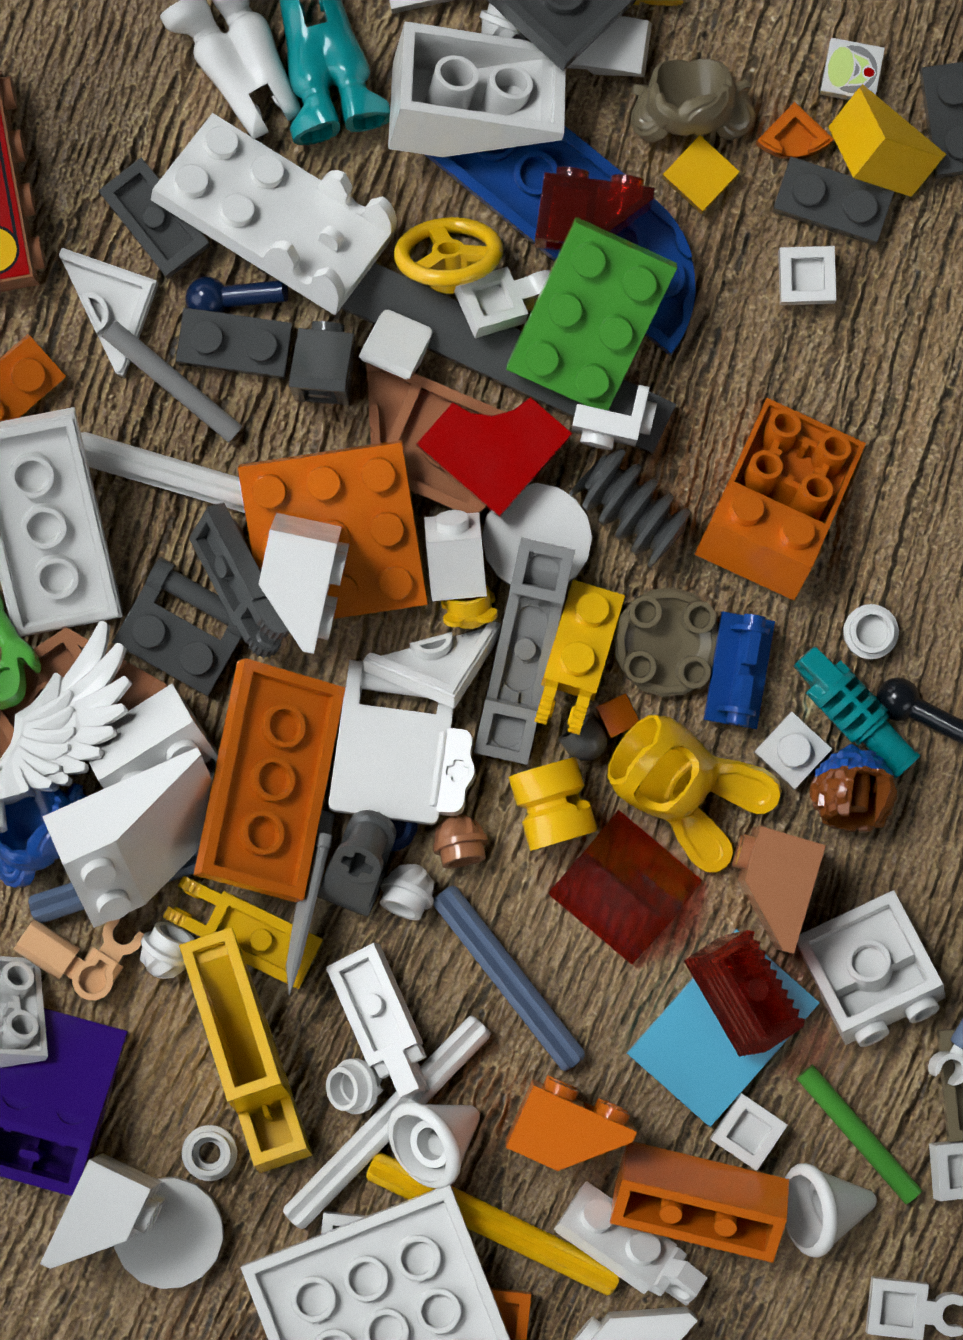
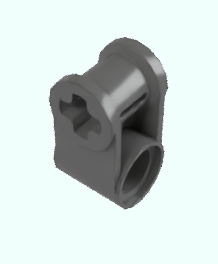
(359, 863)

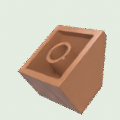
(778, 880)

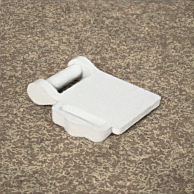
(398, 758)

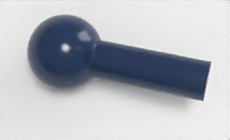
(213, 296)

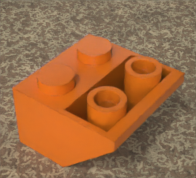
(564, 1130)

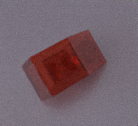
(599, 202)

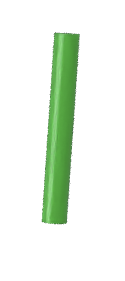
(859, 1134)

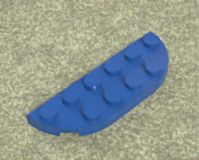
(512, 185)

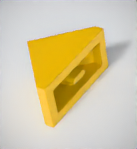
(883, 145)

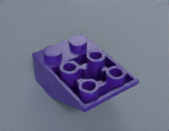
(58, 1105)

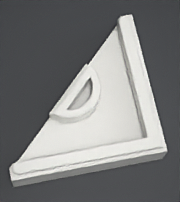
(108, 296)
(437, 665)

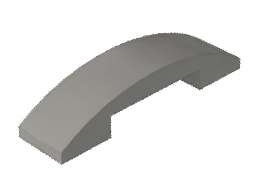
(524, 650)

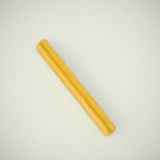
(503, 1228)

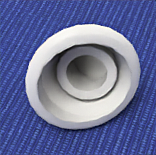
(432, 1140)
(823, 1208)

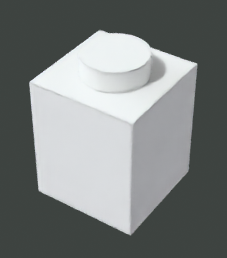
(455, 555)

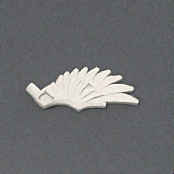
(65, 724)

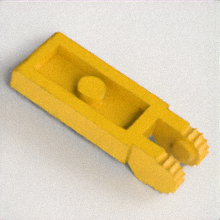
(580, 650)
(260, 934)

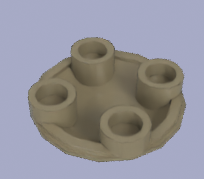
(666, 641)

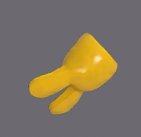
(669, 775)

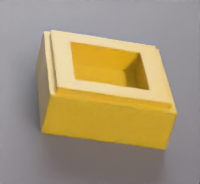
(700, 174)

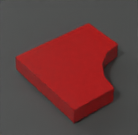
(494, 453)

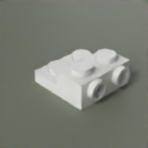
(871, 970)

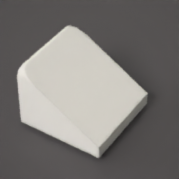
(396, 344)

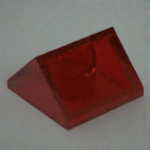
(625, 887)

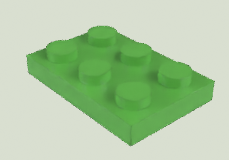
(591, 315)

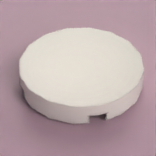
(540, 515)
(182, 1240)

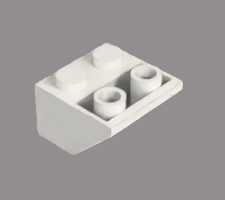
(297, 572)
(151, 735)

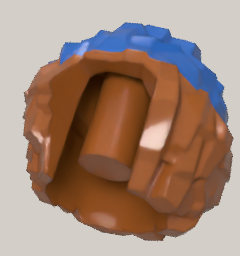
(854, 790)

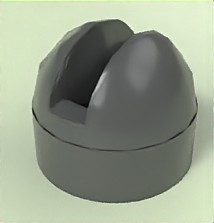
(589, 743)

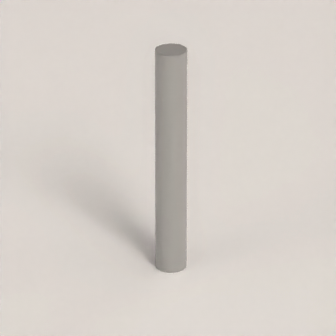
(172, 381)

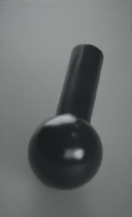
(904, 702)

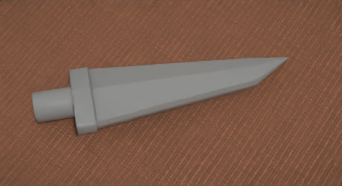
(305, 908)

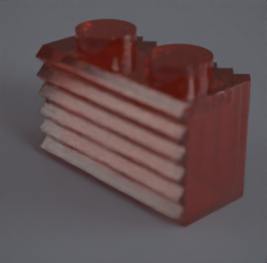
(744, 993)

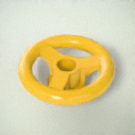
(450, 260)

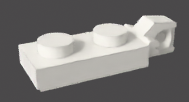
(380, 1018)
(633, 1255)

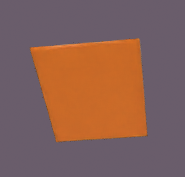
(617, 715)

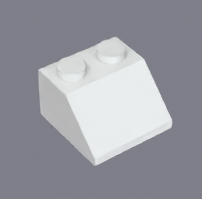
(105, 1210)

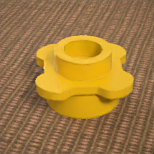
(470, 612)

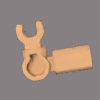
(57, 956)

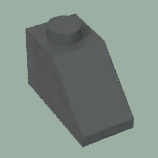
(323, 364)

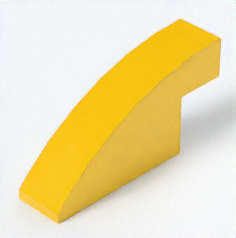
(245, 1050)

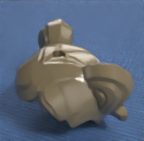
(692, 100)

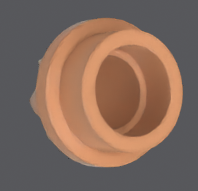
(459, 842)

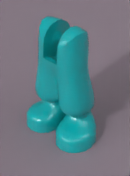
(328, 57)

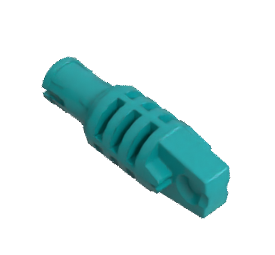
(854, 709)

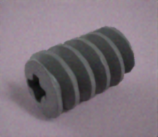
(632, 505)

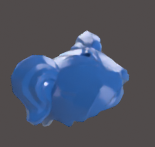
(27, 841)

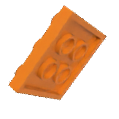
(364, 494)

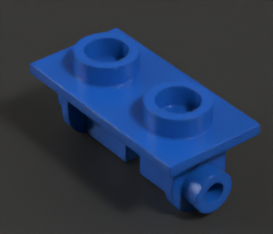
(739, 669)

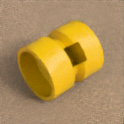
(553, 803)

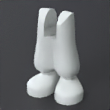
(237, 59)

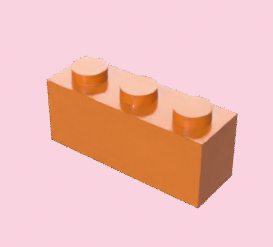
(700, 1201)

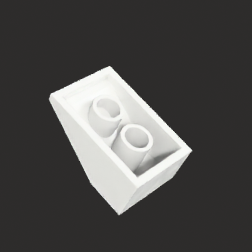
(471, 93)
(132, 835)

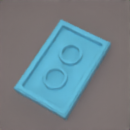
(695, 1057)

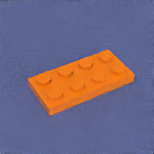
(269, 781)

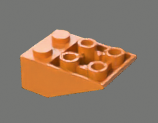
(780, 499)

